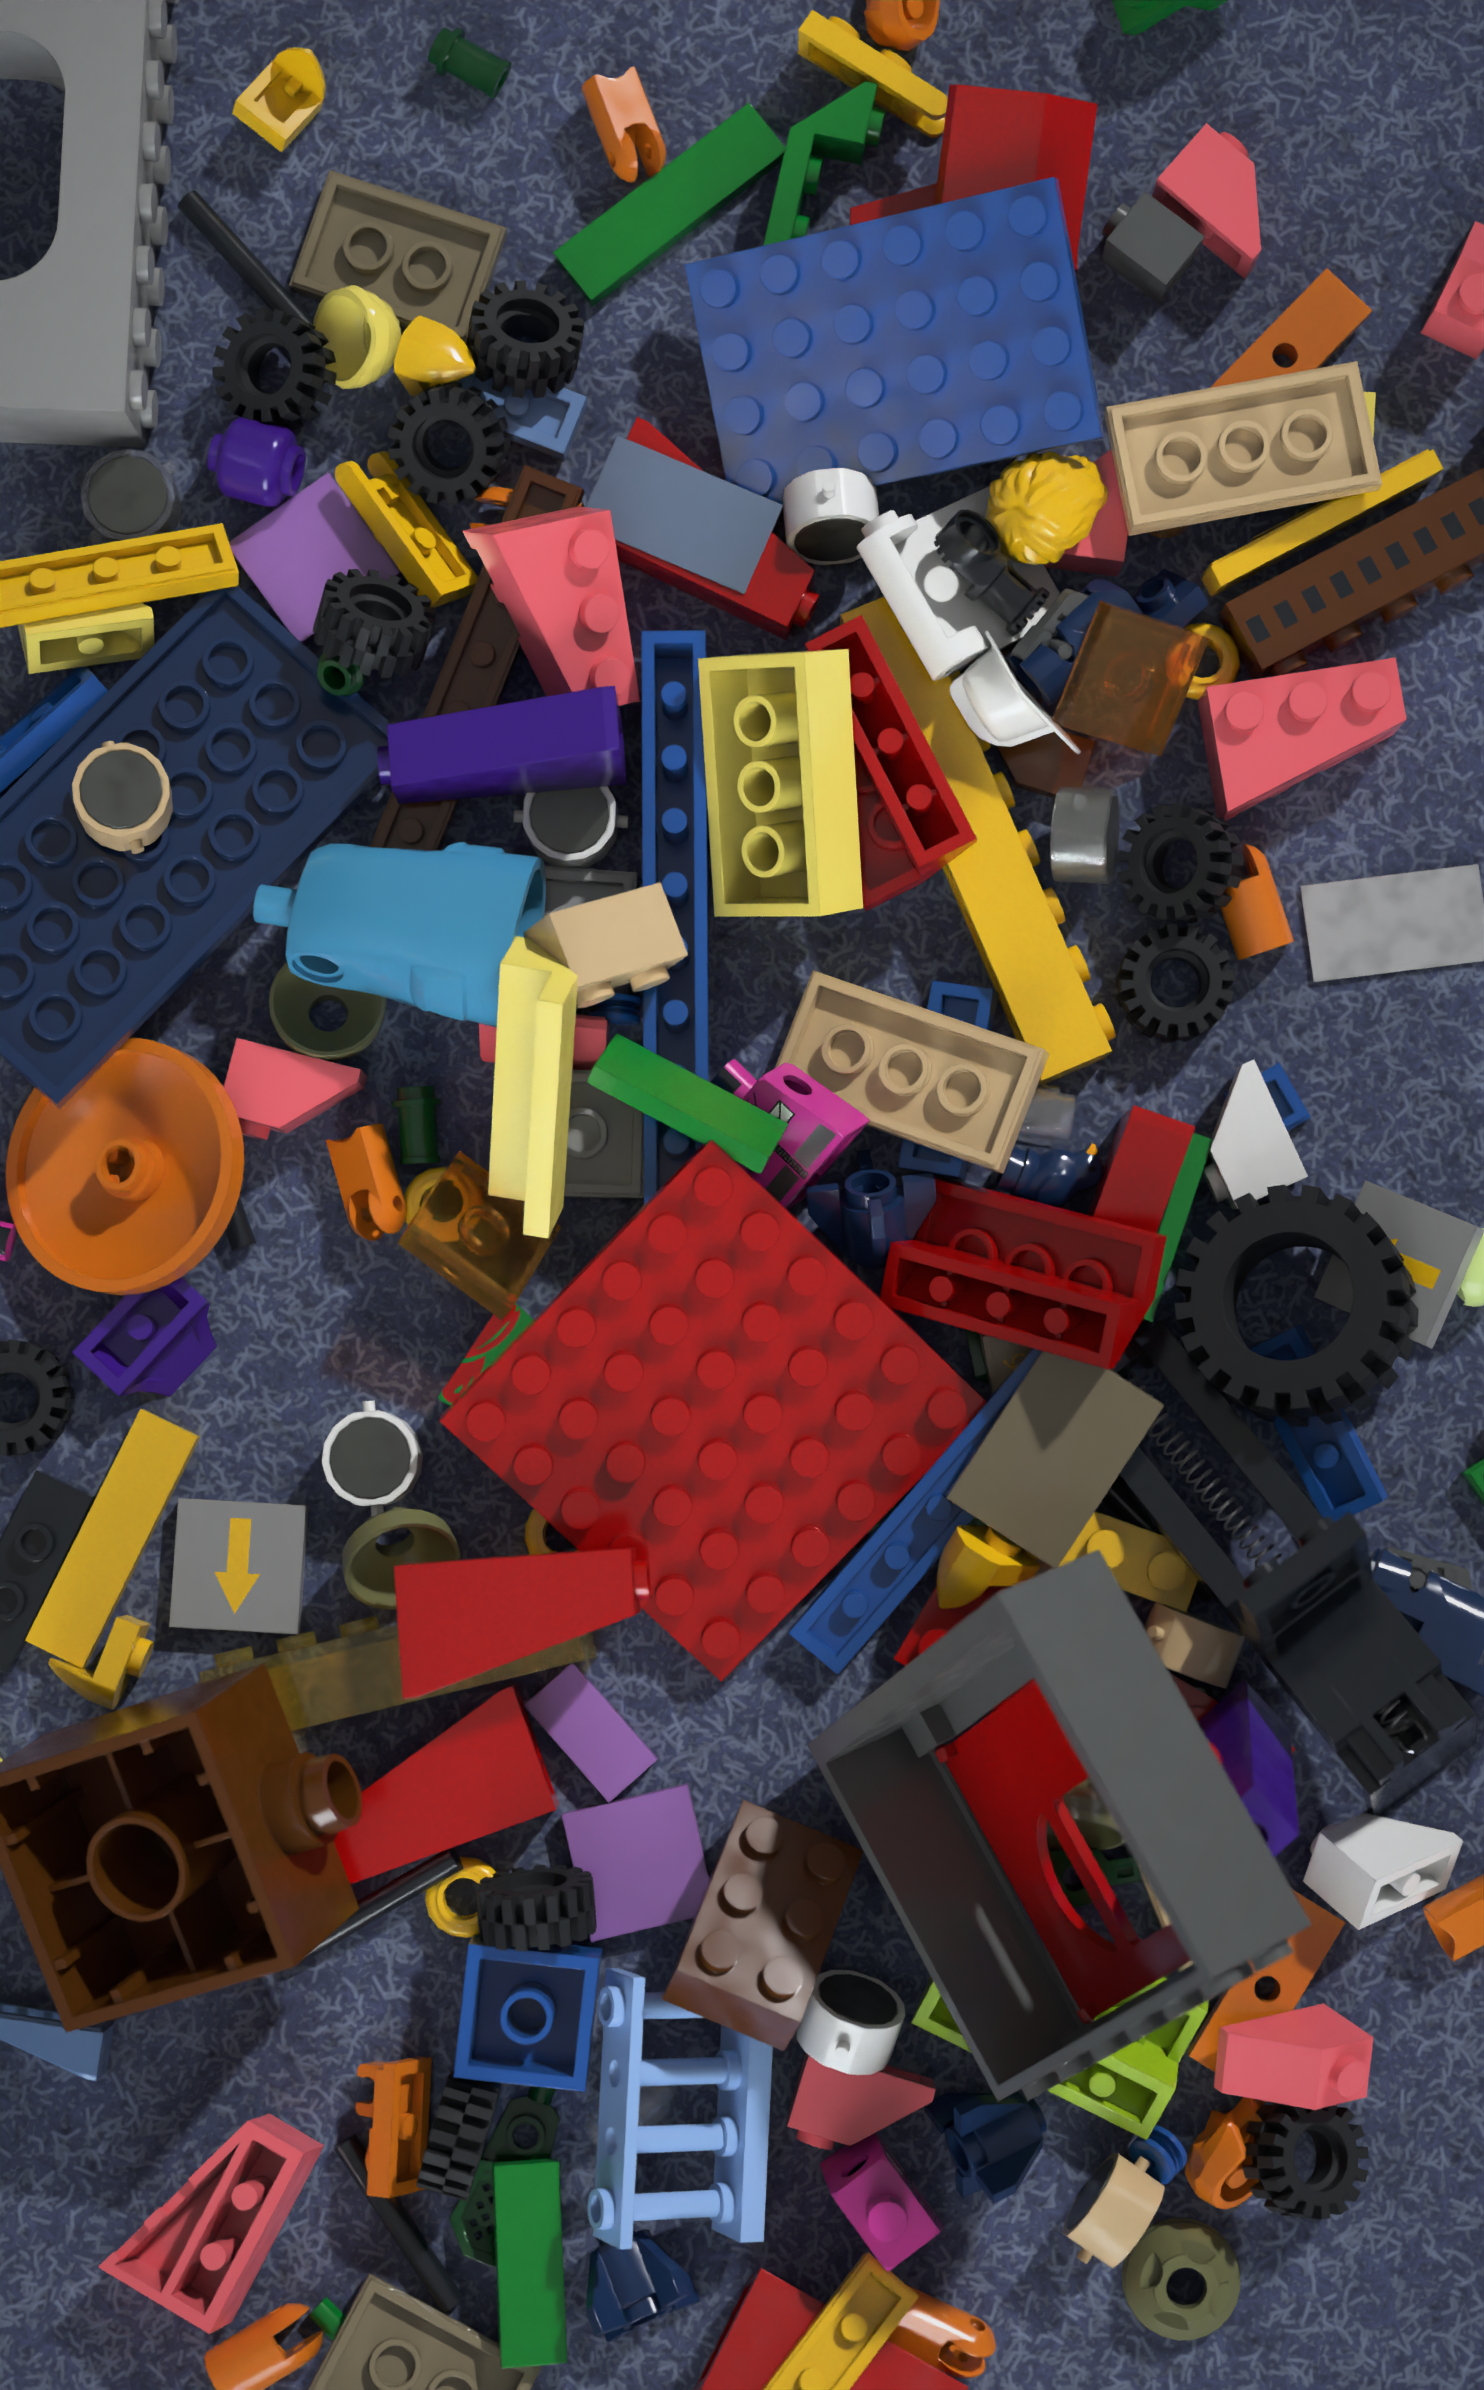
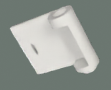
(930, 596)

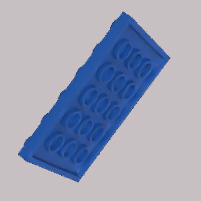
(899, 344)

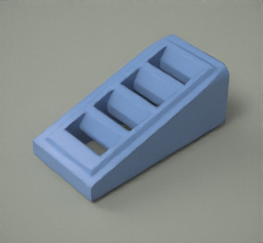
(44, 2036)

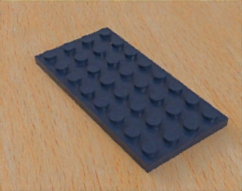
(256, 782)

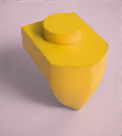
(283, 97)
(431, 356)
(979, 1559)
(123, 1656)

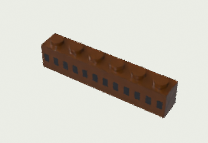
(1360, 581)

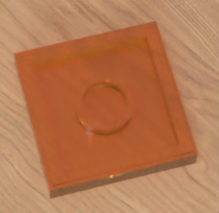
(1130, 678)
(475, 1237)

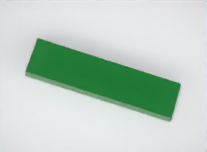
(670, 204)

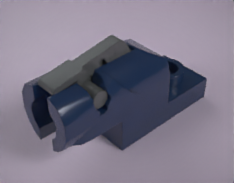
(1050, 648)
(1439, 1607)

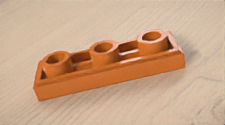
(1304, 332)
(1291, 1979)

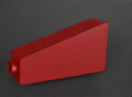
(780, 585)
(1141, 1169)
(495, 1610)
(452, 1791)
(769, 2323)

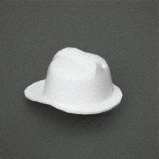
(999, 705)

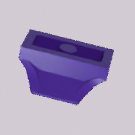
(150, 1340)

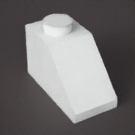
(1250, 1142)
(1379, 1866)

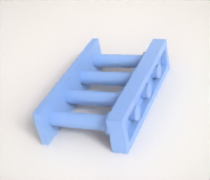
(736, 2135)

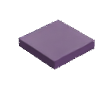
(302, 547)
(641, 1859)

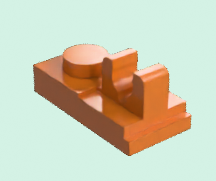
(399, 2124)

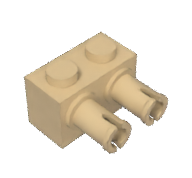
(613, 942)

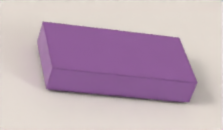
(591, 1732)

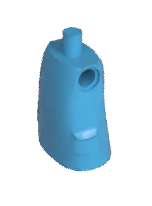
(409, 922)

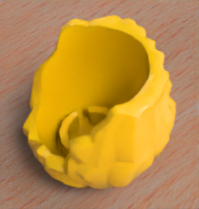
(1045, 505)

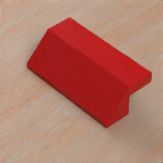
(1015, 139)
(903, 799)
(1026, 1273)

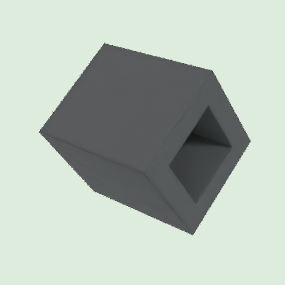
(1150, 246)

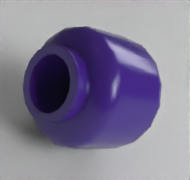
(257, 462)

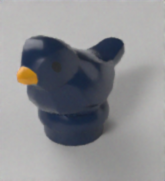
(1051, 1176)

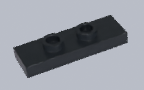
(34, 1554)

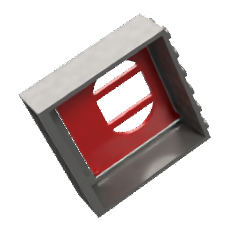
(966, 1828)

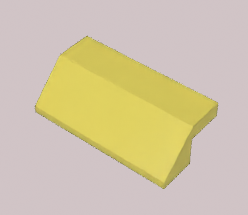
(532, 1083)

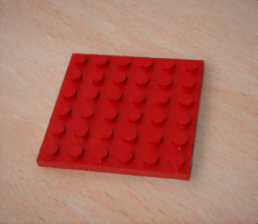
(715, 1407)

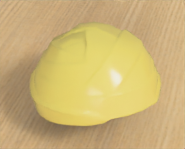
(360, 334)

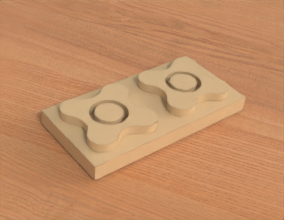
(1242, 448)
(916, 1070)

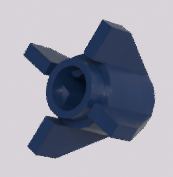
(873, 1214)
(989, 2139)
(634, 2286)

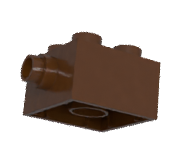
(174, 1848)

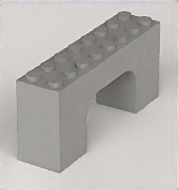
(82, 317)

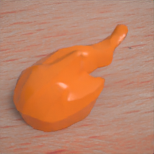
(901, 22)
(1219, 2155)

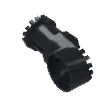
(988, 569)

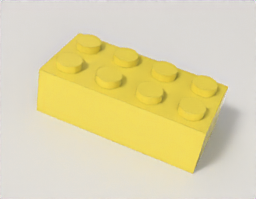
(781, 784)

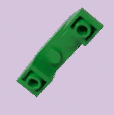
(833, 132)

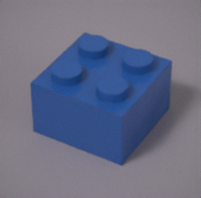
(528, 2015)

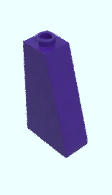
(508, 749)
(1257, 1762)

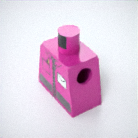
(816, 1132)
(880, 2200)

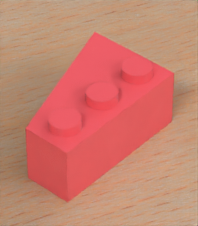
(564, 597)
(1293, 725)
(218, 2229)

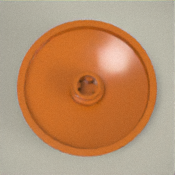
(128, 1173)

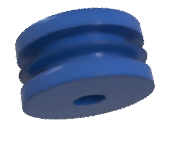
(618, 1009)
(1162, 2151)

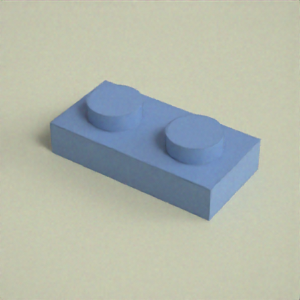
(538, 423)

